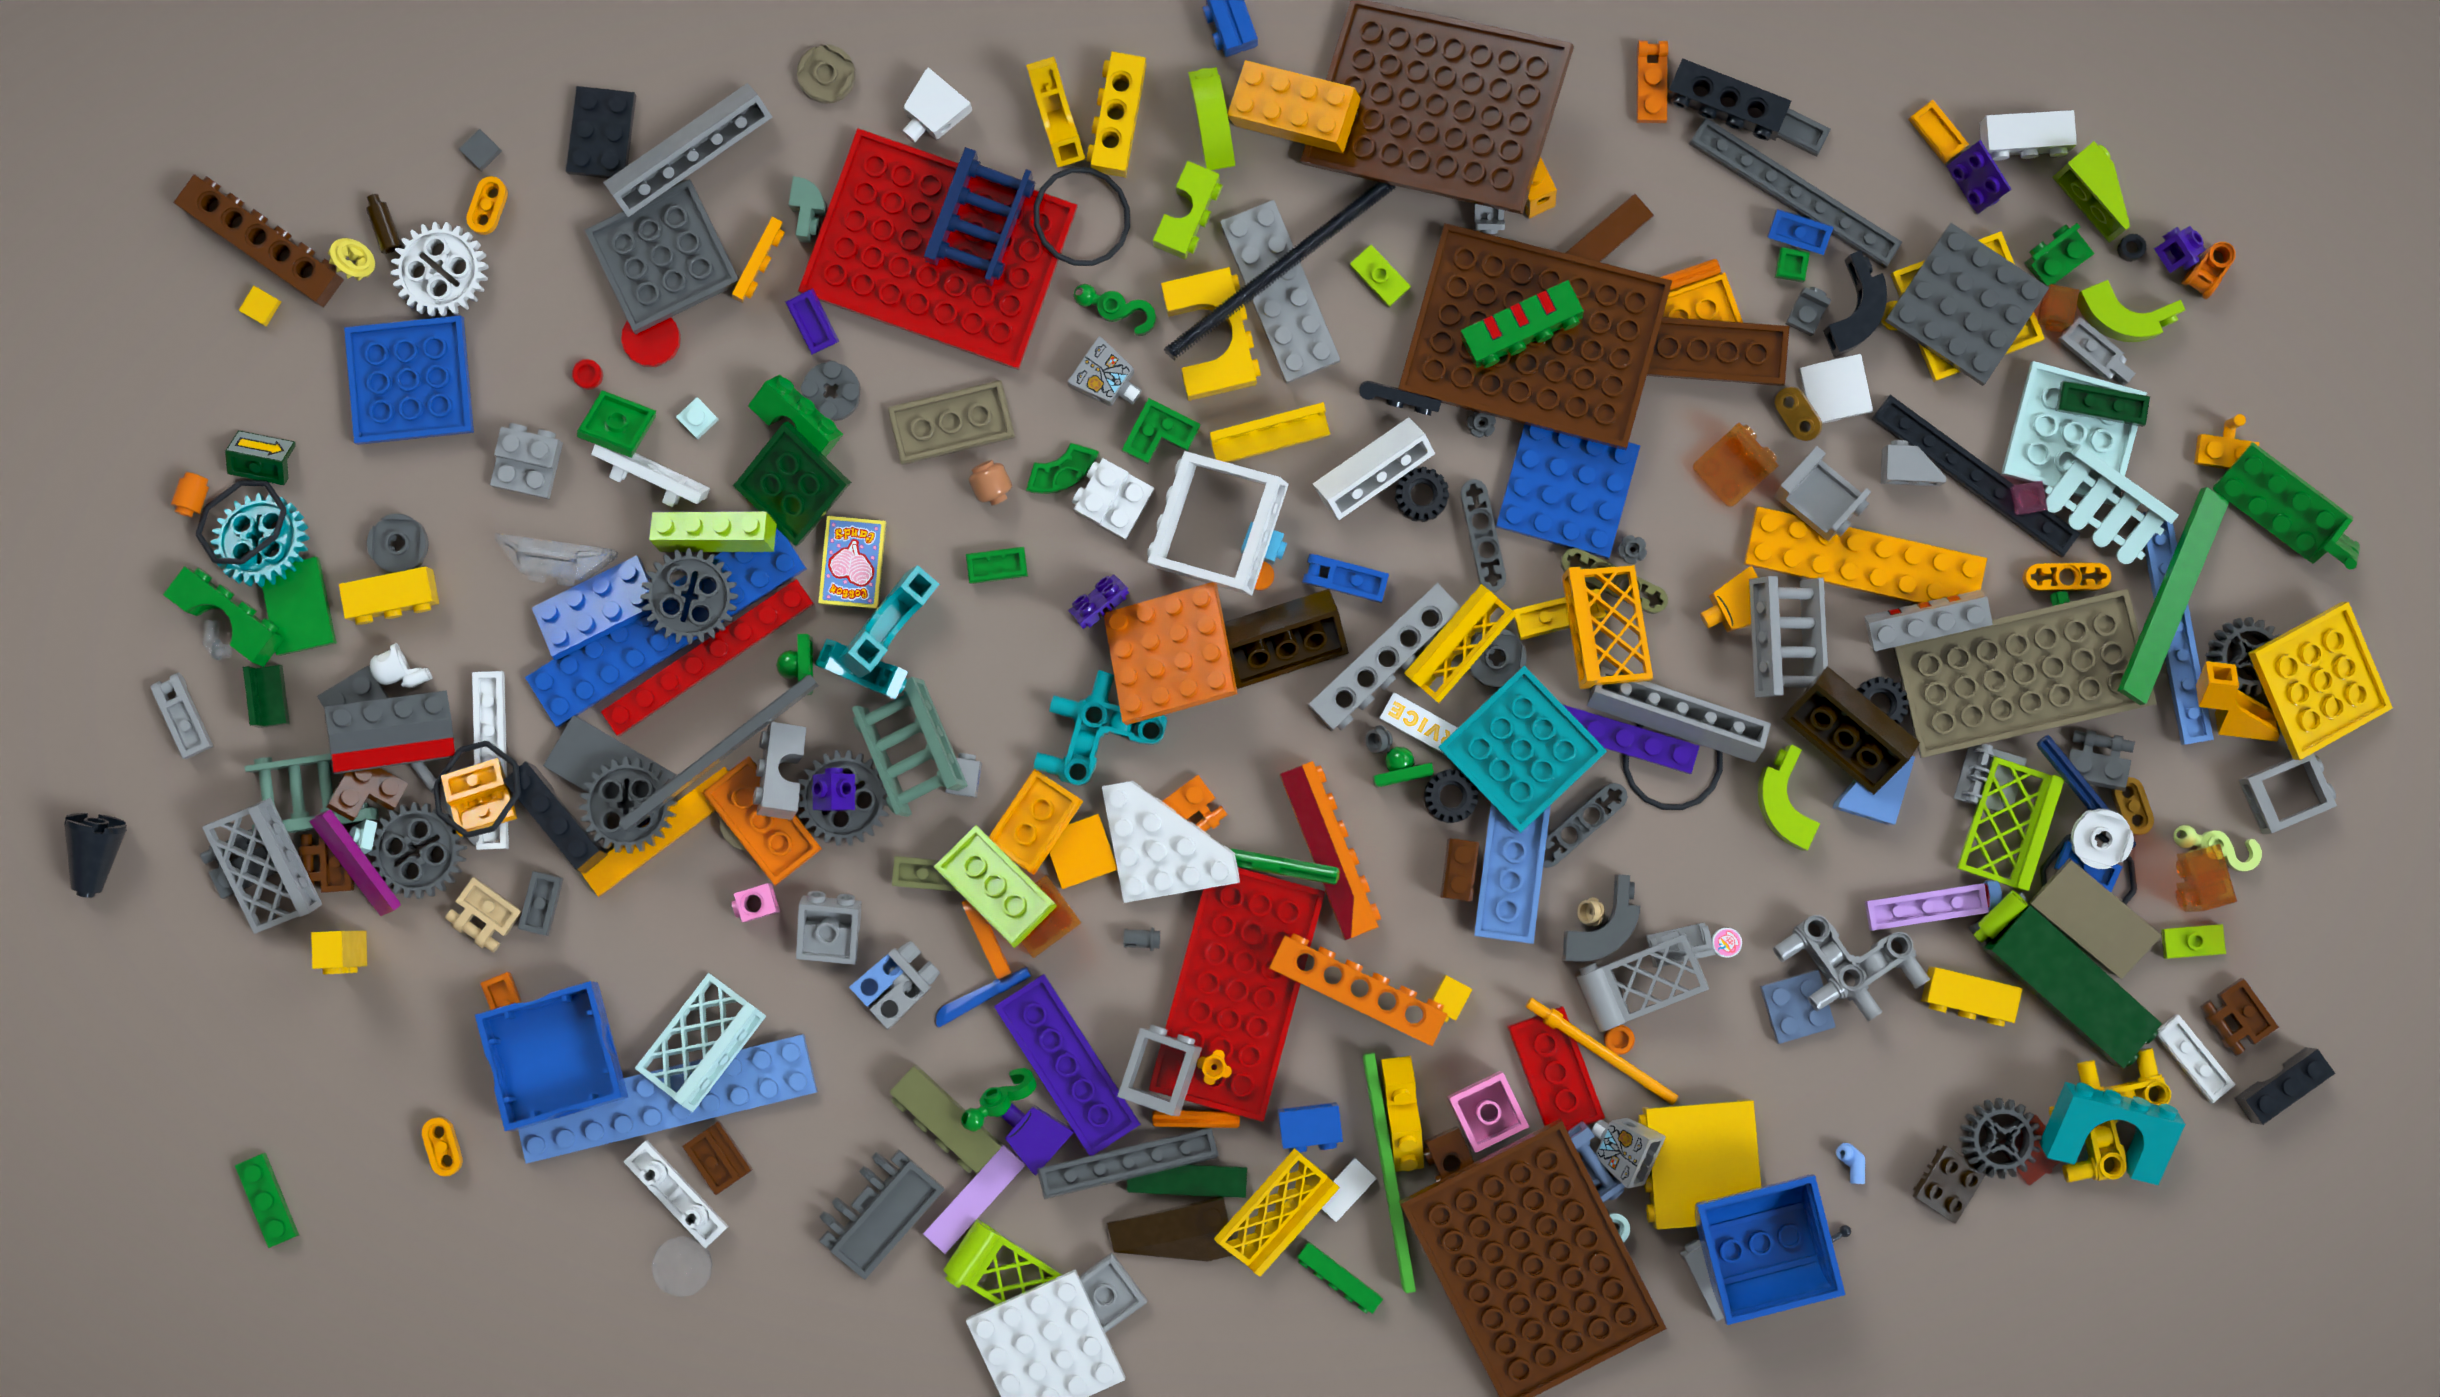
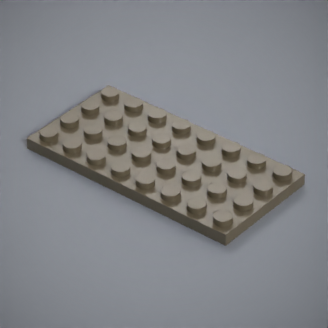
(2020, 673)

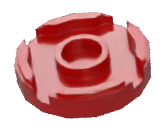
(652, 345)

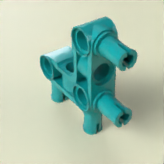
(1088, 735)

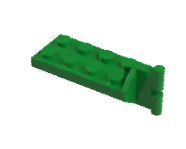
(2288, 507)

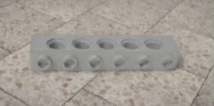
(1325, 705)

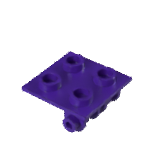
(1978, 177)
(1107, 591)

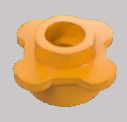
(1212, 1075)

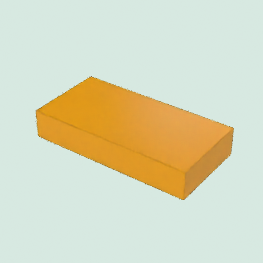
(1938, 131)

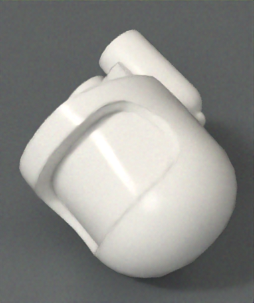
(393, 667)

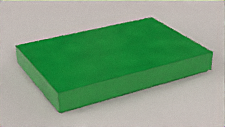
(300, 608)

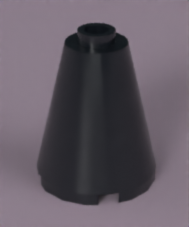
(91, 850)

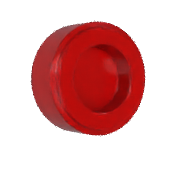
(587, 374)

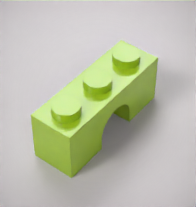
(1179, 234)

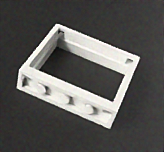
(1259, 536)

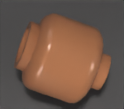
(990, 482)

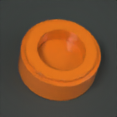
(1265, 577)
(1619, 1039)

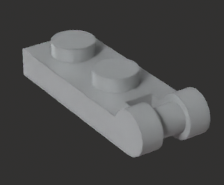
(181, 716)

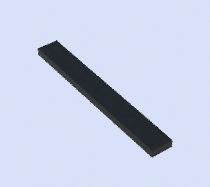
(1972, 474)

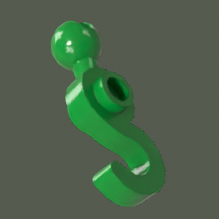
(1114, 308)
(998, 1099)

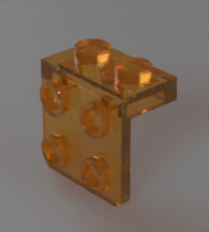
(1735, 464)

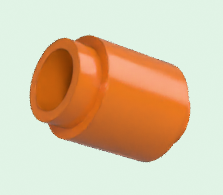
(190, 494)

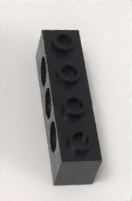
(1719, 86)

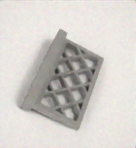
(284, 858)

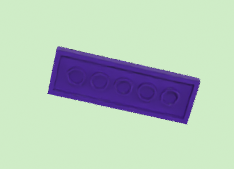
(1067, 1065)

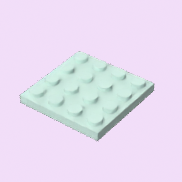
(2045, 437)

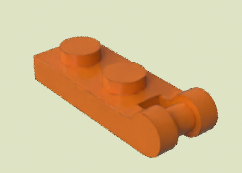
(1652, 82)

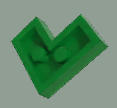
(1159, 423)

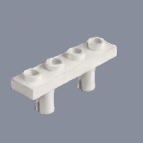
(676, 1194)

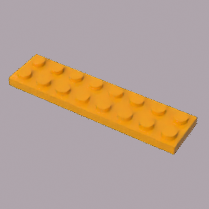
(1861, 560)

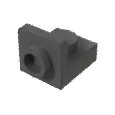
(1808, 310)

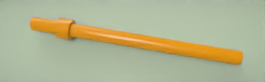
(1555, 1019)

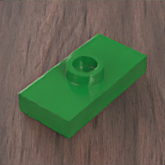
(996, 565)

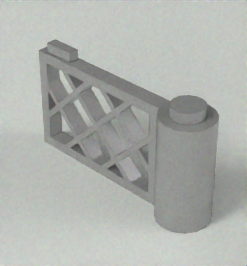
(1604, 991)

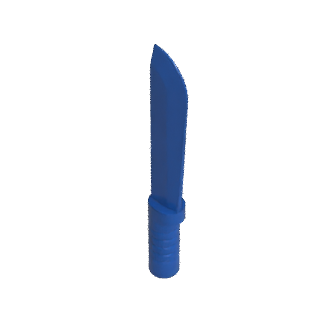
(968, 1002)

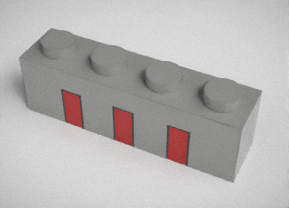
(1928, 620)

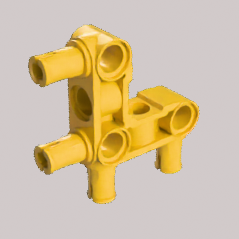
(2104, 1139)

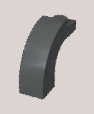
(1612, 934)

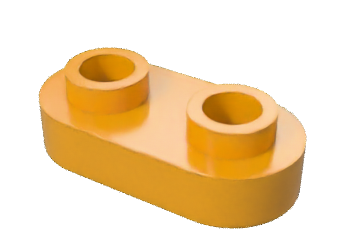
(483, 205)
(439, 1147)

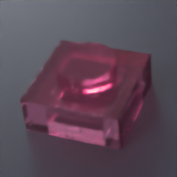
(2029, 498)

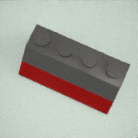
(389, 732)

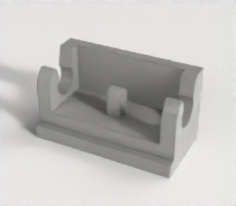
(1698, 936)

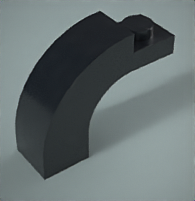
(1869, 310)

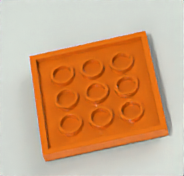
(1170, 653)

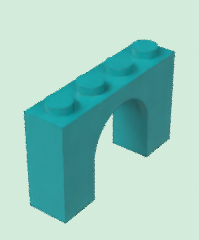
(2084, 1108)

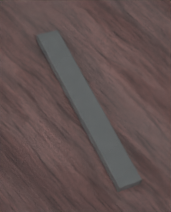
(1795, 192)
(718, 753)

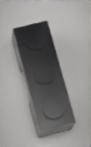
(2299, 1077)

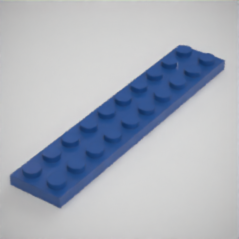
(604, 666)

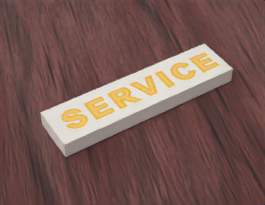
(1416, 722)

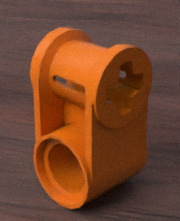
(2208, 273)

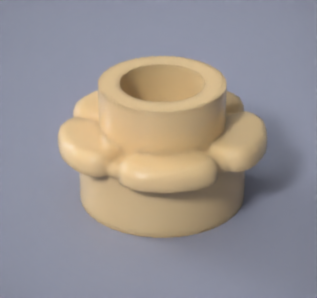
(1591, 912)

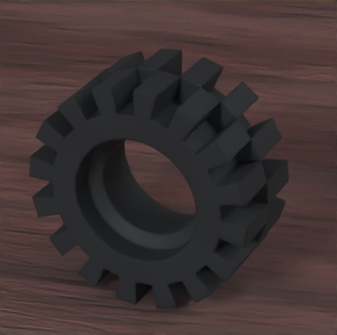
(1427, 477)
(1892, 691)
(1433, 802)

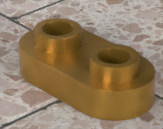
(1801, 411)
(2135, 804)

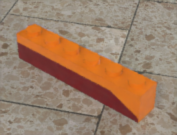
(1327, 847)

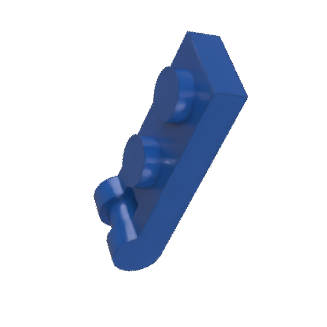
(1346, 578)

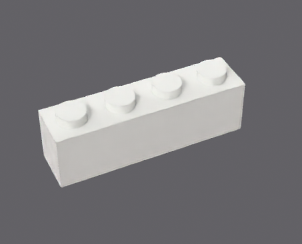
(1374, 468)

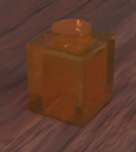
(2058, 308)

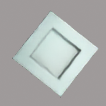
(697, 418)
(364, 835)

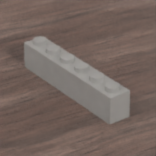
(688, 149)
(1682, 716)

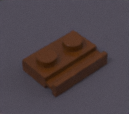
(717, 1158)

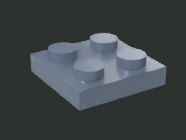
(1790, 1009)

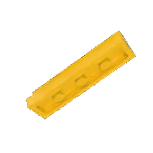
(1270, 433)
(1456, 640)

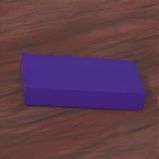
(812, 321)

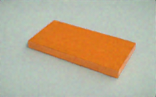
(773, 842)

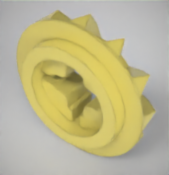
(356, 252)

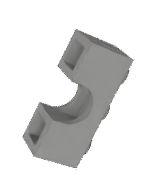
(776, 795)

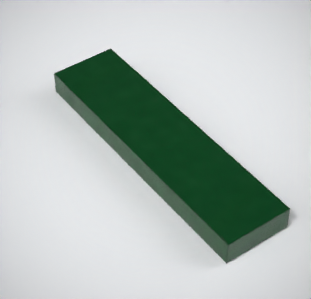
(1193, 1180)

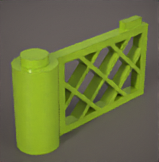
(976, 1254)

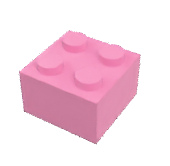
(1487, 1111)

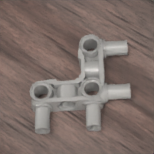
(1835, 961)

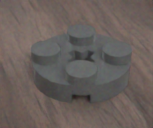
(832, 374)
(387, 530)
(1515, 659)

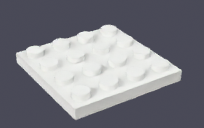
(1046, 1343)

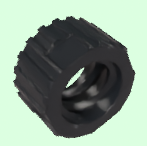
(2141, 247)

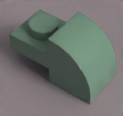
(808, 202)

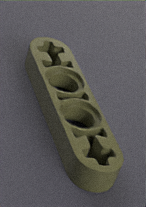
(1584, 557)

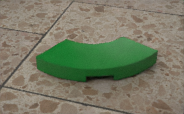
(1063, 472)

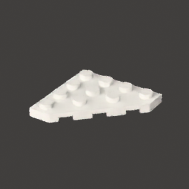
(1161, 850)

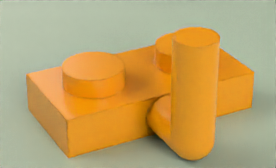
(2221, 451)

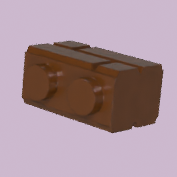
(1459, 869)

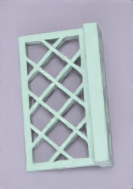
(714, 1060)

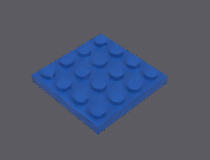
(409, 380)
(1567, 490)

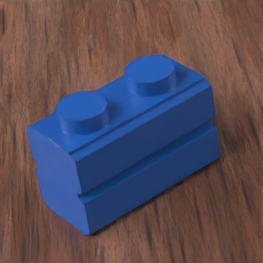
(1232, 26)

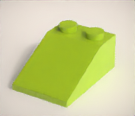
(2095, 189)

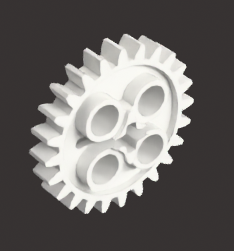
(456, 249)

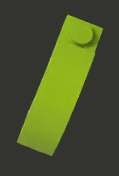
(1212, 118)
(2115, 321)
(1775, 805)

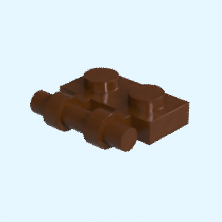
(332, 873)
(2247, 1012)

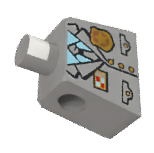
(1104, 375)
(1628, 1149)

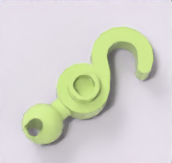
(2189, 837)

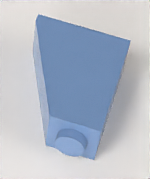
(1881, 806)

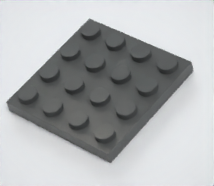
(662, 257)
(1966, 304)

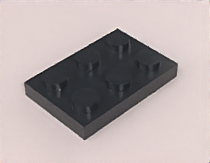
(600, 132)

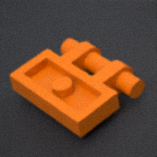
(1194, 798)

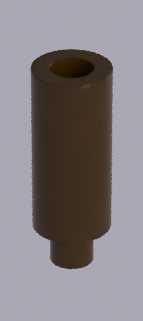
(382, 224)

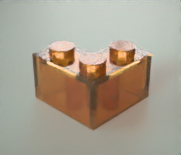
(2205, 879)

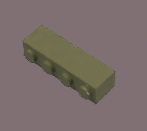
(942, 1116)

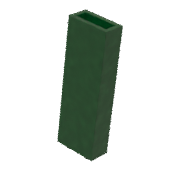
(2074, 987)

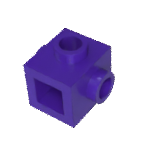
(2180, 248)
(833, 790)

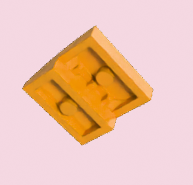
(478, 795)

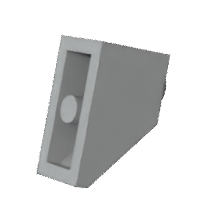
(1908, 466)

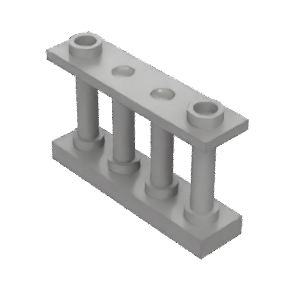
(1767, 637)

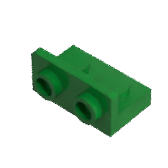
(2060, 257)

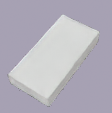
(1353, 1183)

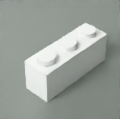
(2029, 134)

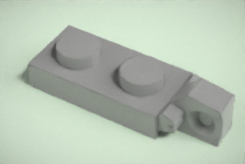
(2096, 351)

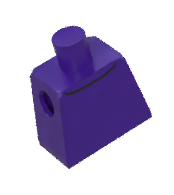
(1035, 1135)

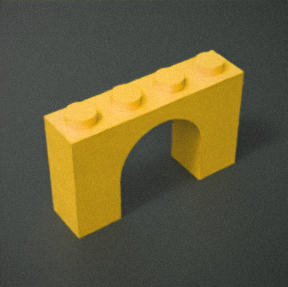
(1233, 368)

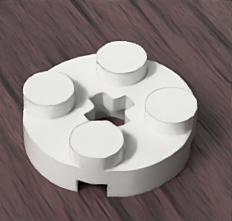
(2109, 853)

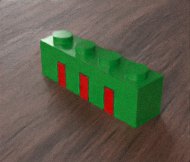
(1522, 324)

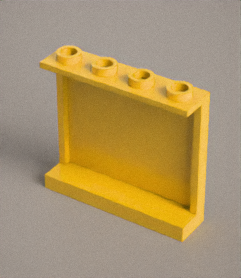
(1704, 1157)

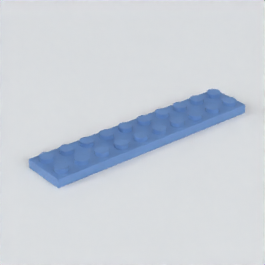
(752, 1080)

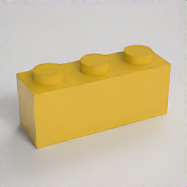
(389, 595)
(339, 951)
(1971, 996)

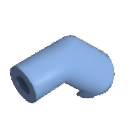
(1855, 1160)

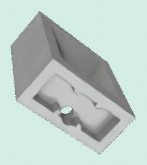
(2262, 806)
(1174, 1105)

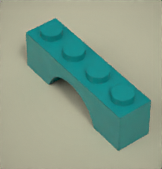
(878, 632)

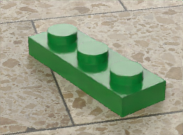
(267, 1200)

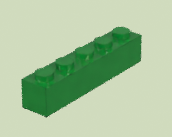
(1339, 1278)

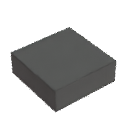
(480, 149)

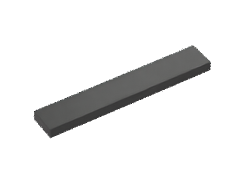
(1127, 1163)

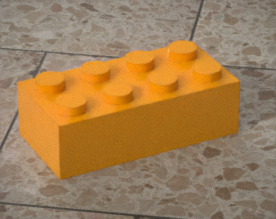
(1294, 106)

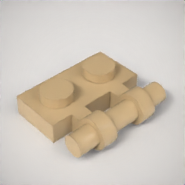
(487, 906)

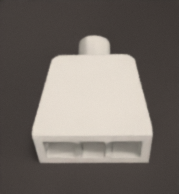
(934, 107)

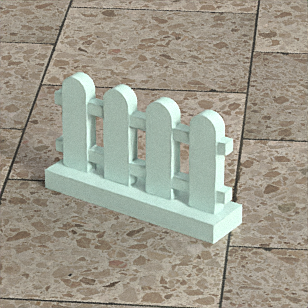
(2119, 514)

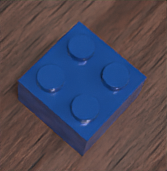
(1310, 1126)

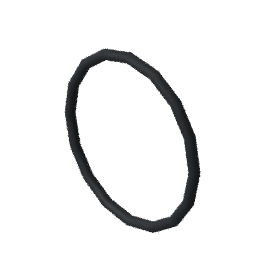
(1050, 248)
(1707, 792)

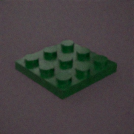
(792, 483)

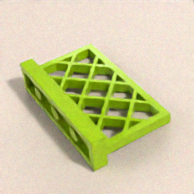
(2035, 832)

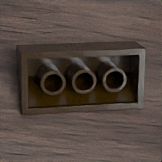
(1285, 638)
(1851, 730)

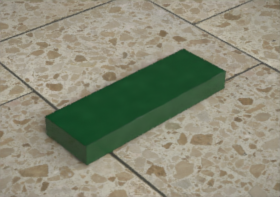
(2103, 403)

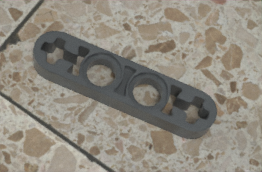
(1485, 535)
(1583, 828)

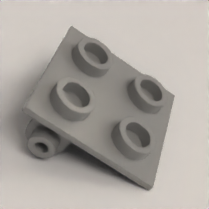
(1974, 775)

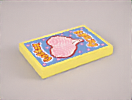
(852, 562)

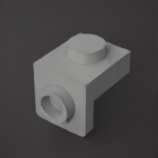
(1488, 219)

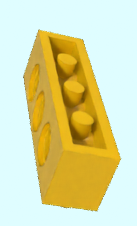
(1119, 68)

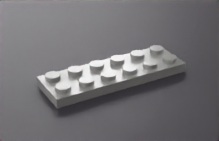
(1288, 305)

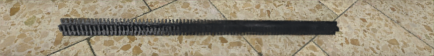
(1291, 259)

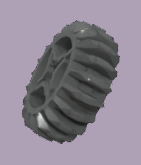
(2239, 647)
(2010, 1130)

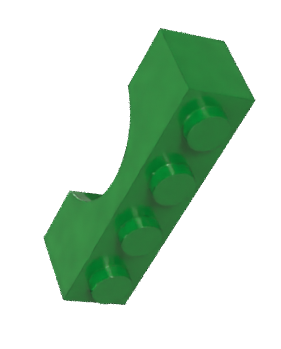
(250, 636)

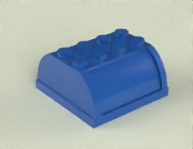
(1768, 1249)

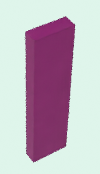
(355, 862)

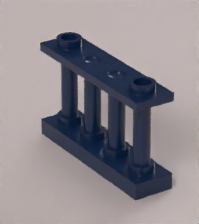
(959, 194)

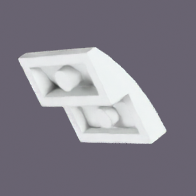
(1837, 388)

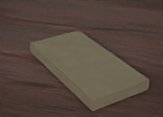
(951, 422)
(2095, 918)

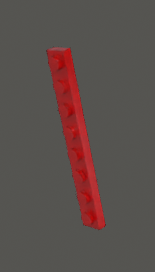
(707, 657)

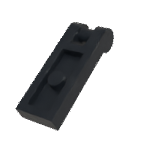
(1398, 398)

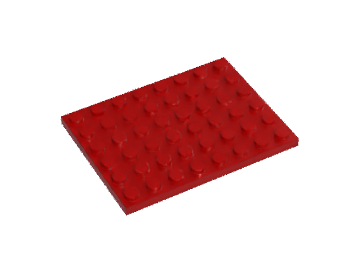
(877, 240)

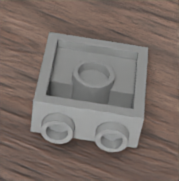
(526, 461)
(828, 928)

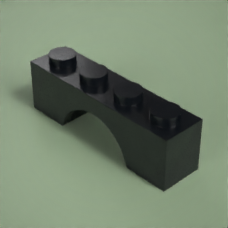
(555, 819)

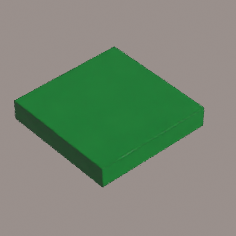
(616, 424)

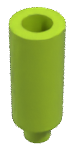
(2000, 916)

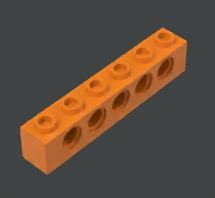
(1424, 1030)

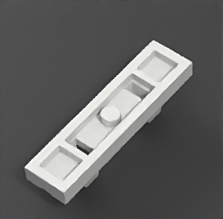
(674, 483)

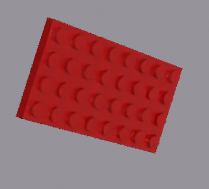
(1232, 996)

